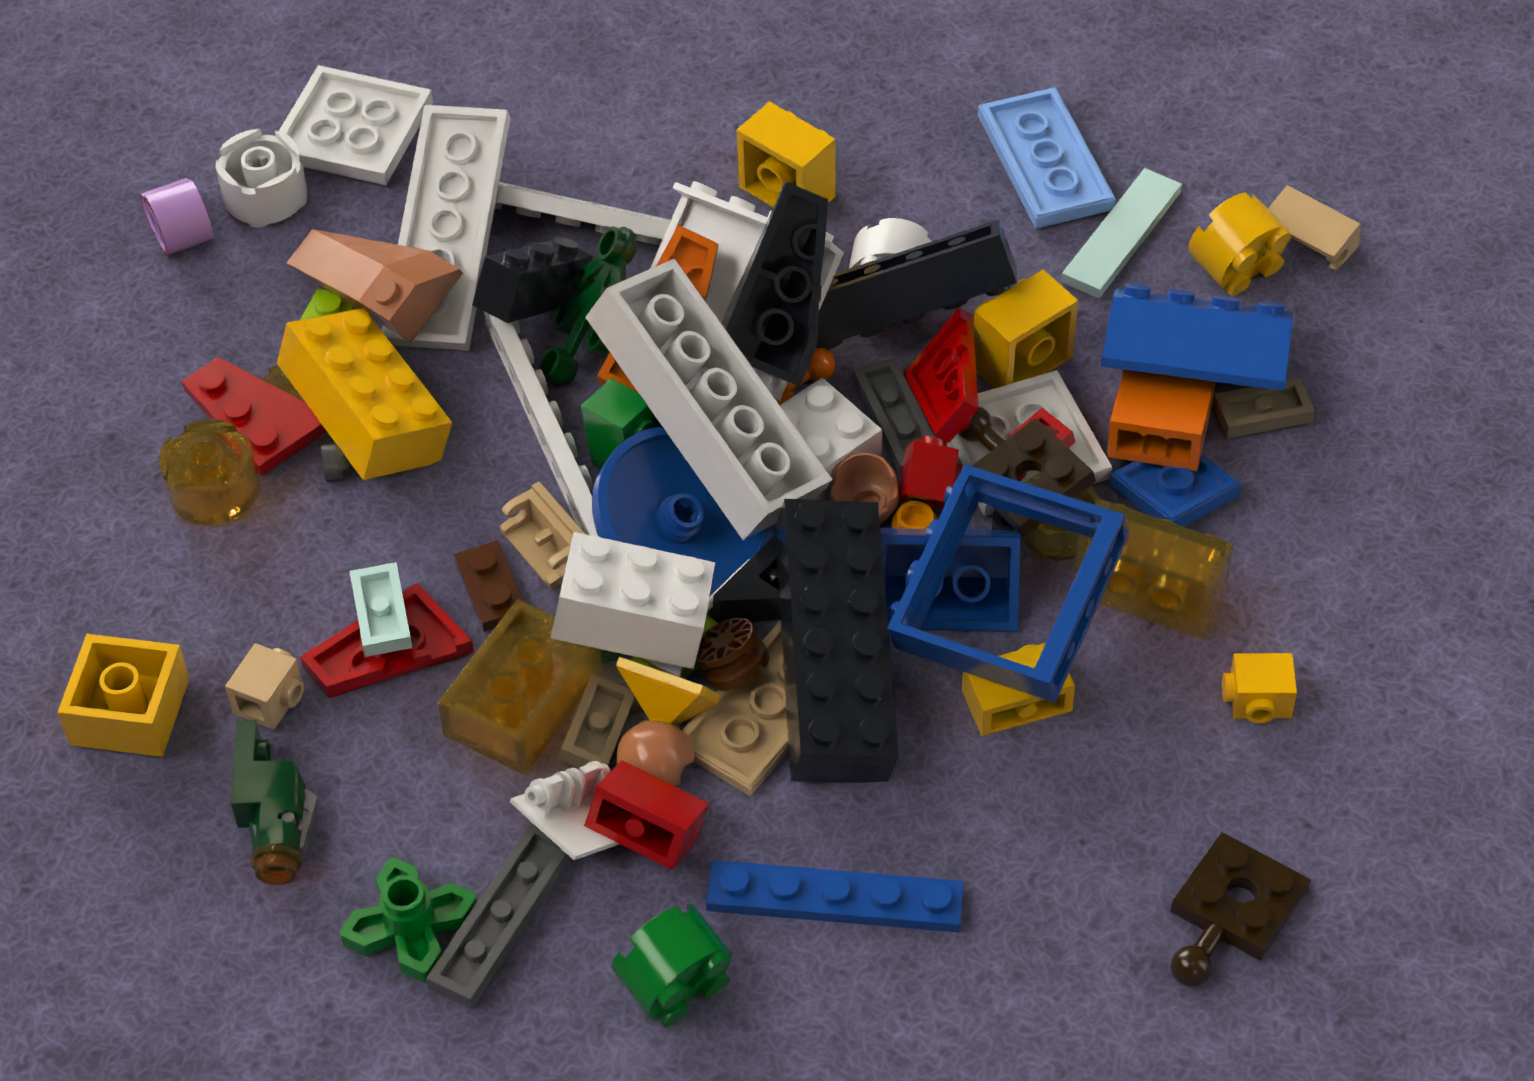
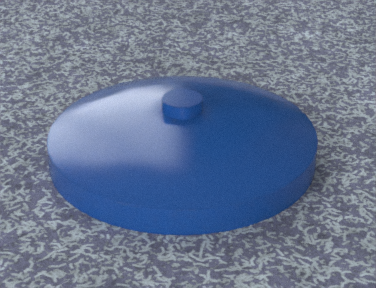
(658, 502)

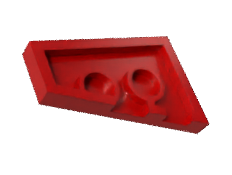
(946, 377)
(267, 415)
(340, 661)

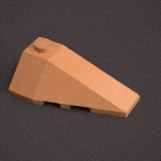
(388, 280)

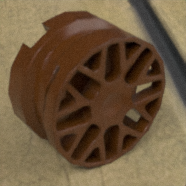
(733, 655)

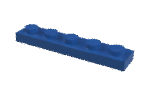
(835, 896)

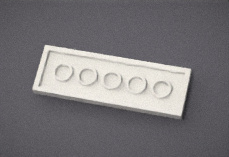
(453, 210)

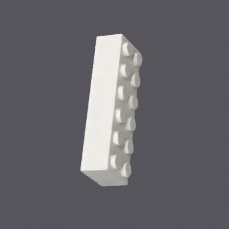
(707, 396)

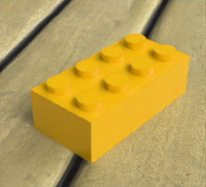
(363, 393)

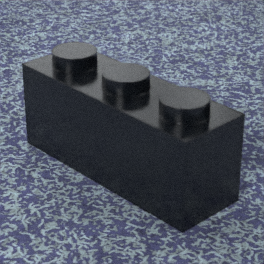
(529, 279)

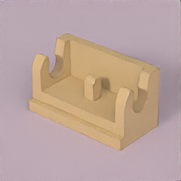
(1317, 226)
(540, 532)

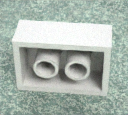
(633, 600)

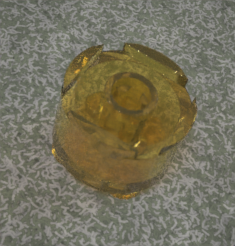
(210, 473)

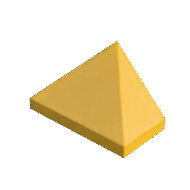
(665, 695)

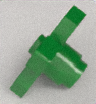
(407, 918)

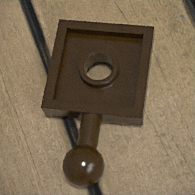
(1028, 450)
(1245, 925)

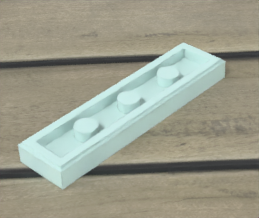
(1121, 233)

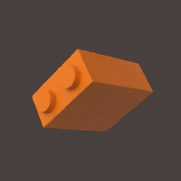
(1160, 419)

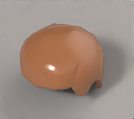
(866, 479)
(657, 749)

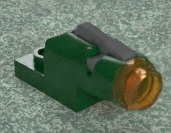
(273, 804)

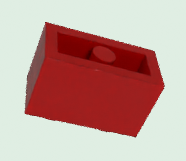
(646, 814)

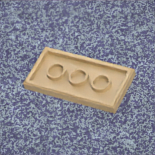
(748, 728)

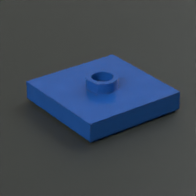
(1175, 491)

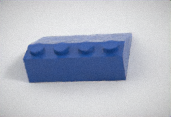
(1198, 337)

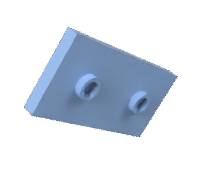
(1046, 158)

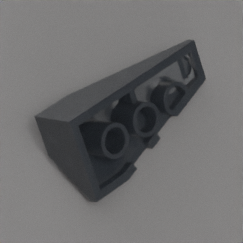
(780, 290)

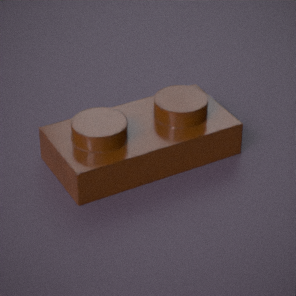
(488, 582)

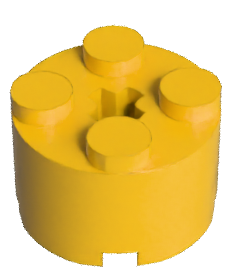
(1240, 243)

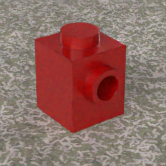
(928, 471)

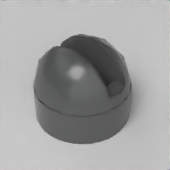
(335, 463)

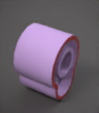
(177, 216)

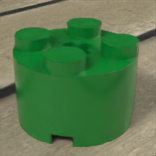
(672, 963)

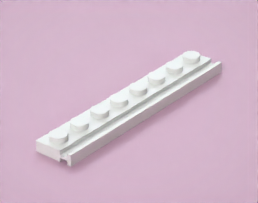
(573, 211)

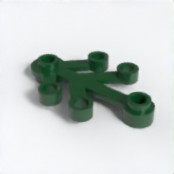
(614, 252)

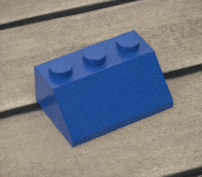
(978, 587)

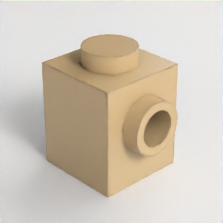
(265, 686)

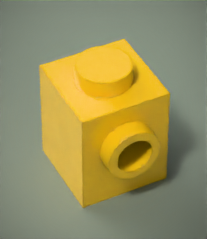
(1260, 686)

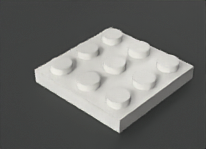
(355, 123)
(1016, 403)

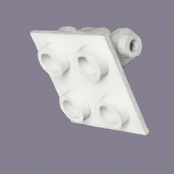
(561, 808)

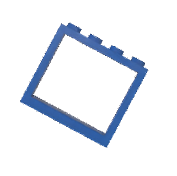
(942, 540)

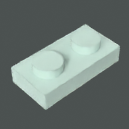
(380, 609)

